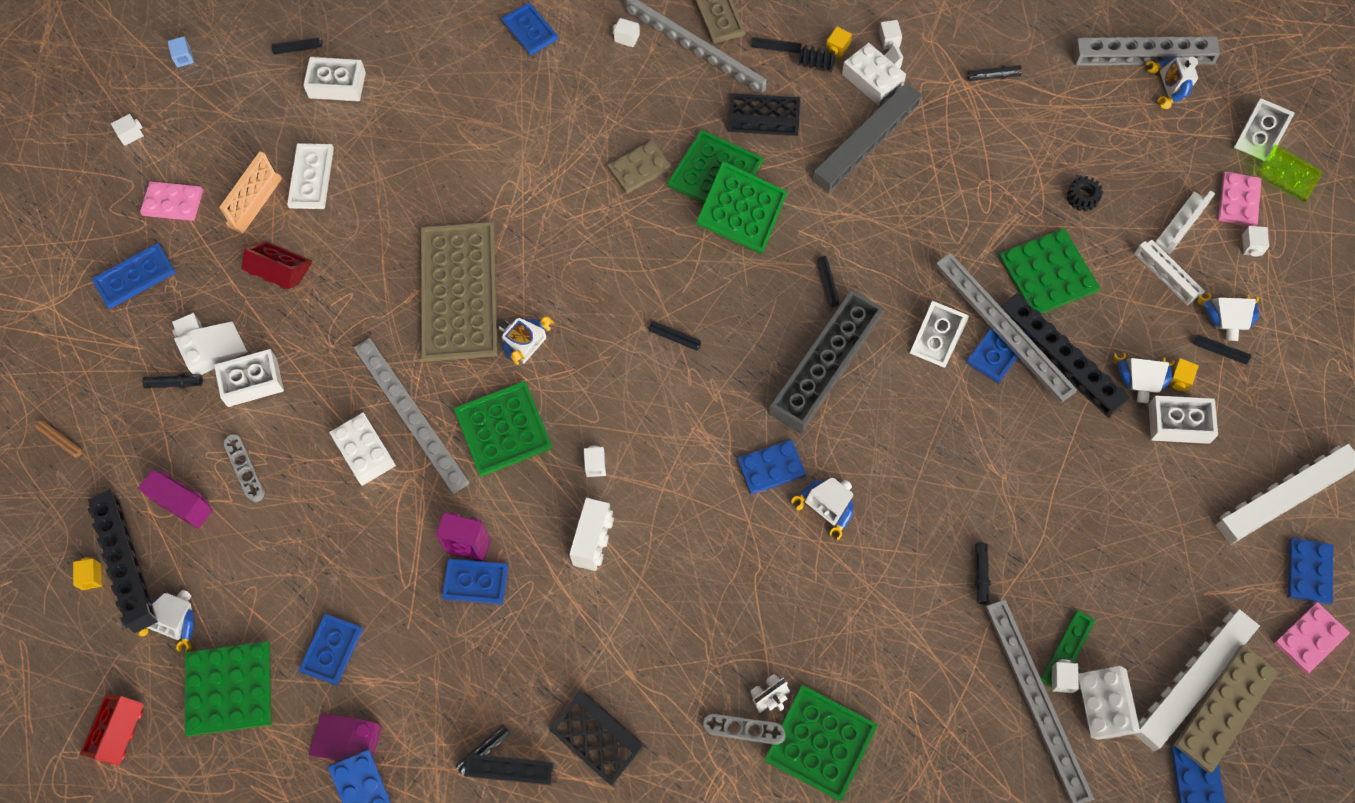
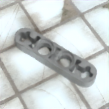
(245, 467)
(743, 732)

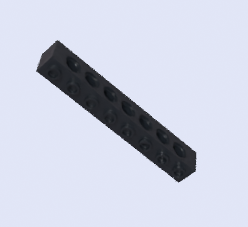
(1078, 377)
(121, 562)

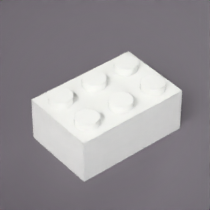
(873, 74)
(334, 79)
(248, 378)
(1183, 419)
(362, 449)
(591, 534)
(1109, 703)

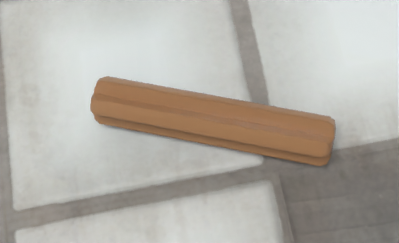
(59, 439)

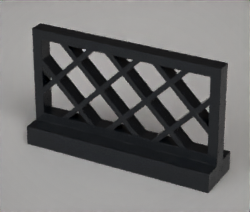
(763, 124)
(609, 723)
(510, 769)

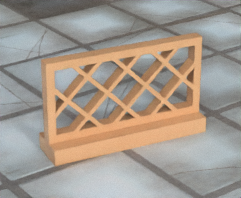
(258, 192)

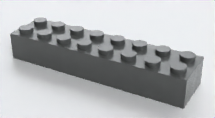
(826, 361)

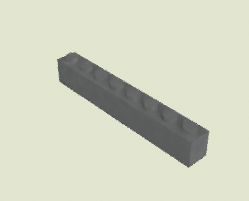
(866, 137)

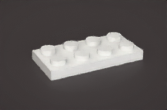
(310, 176)

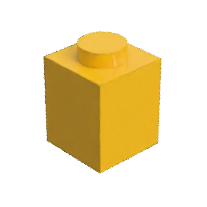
(839, 42)
(1183, 375)
(87, 573)

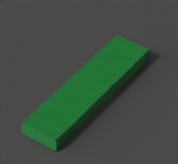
(1070, 643)

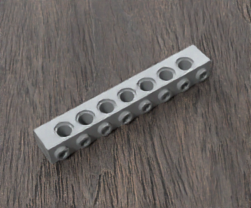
(1143, 49)

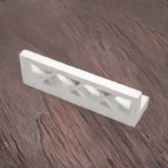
(1183, 221)
(1169, 272)

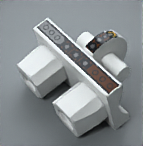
(772, 696)

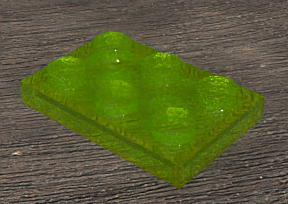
(1290, 173)

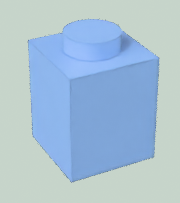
(180, 51)

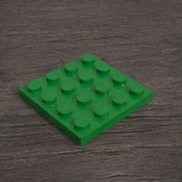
(702, 161)
(741, 207)
(1049, 271)
(503, 428)
(227, 689)
(821, 743)

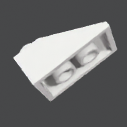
(1263, 129)
(939, 334)
(210, 346)

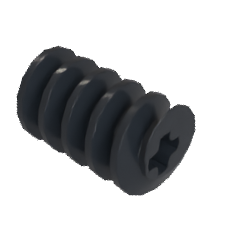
(817, 58)

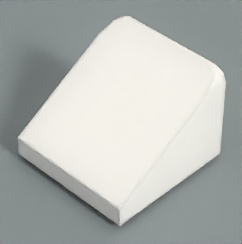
(895, 55)

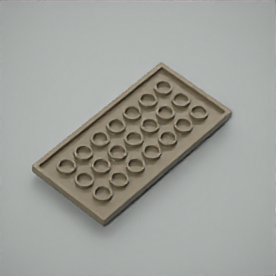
(458, 292)

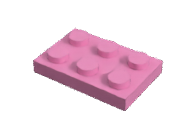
(1239, 199)
(171, 201)
(1311, 638)

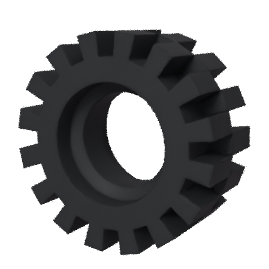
(1088, 185)

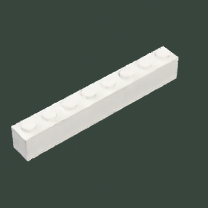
(1288, 494)
(1196, 679)

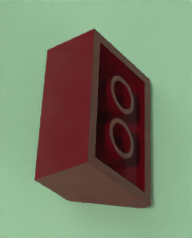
(275, 264)

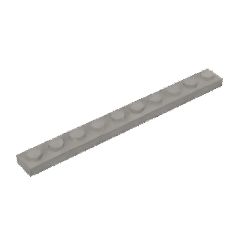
(697, 45)
(1006, 328)
(411, 416)
(1039, 703)

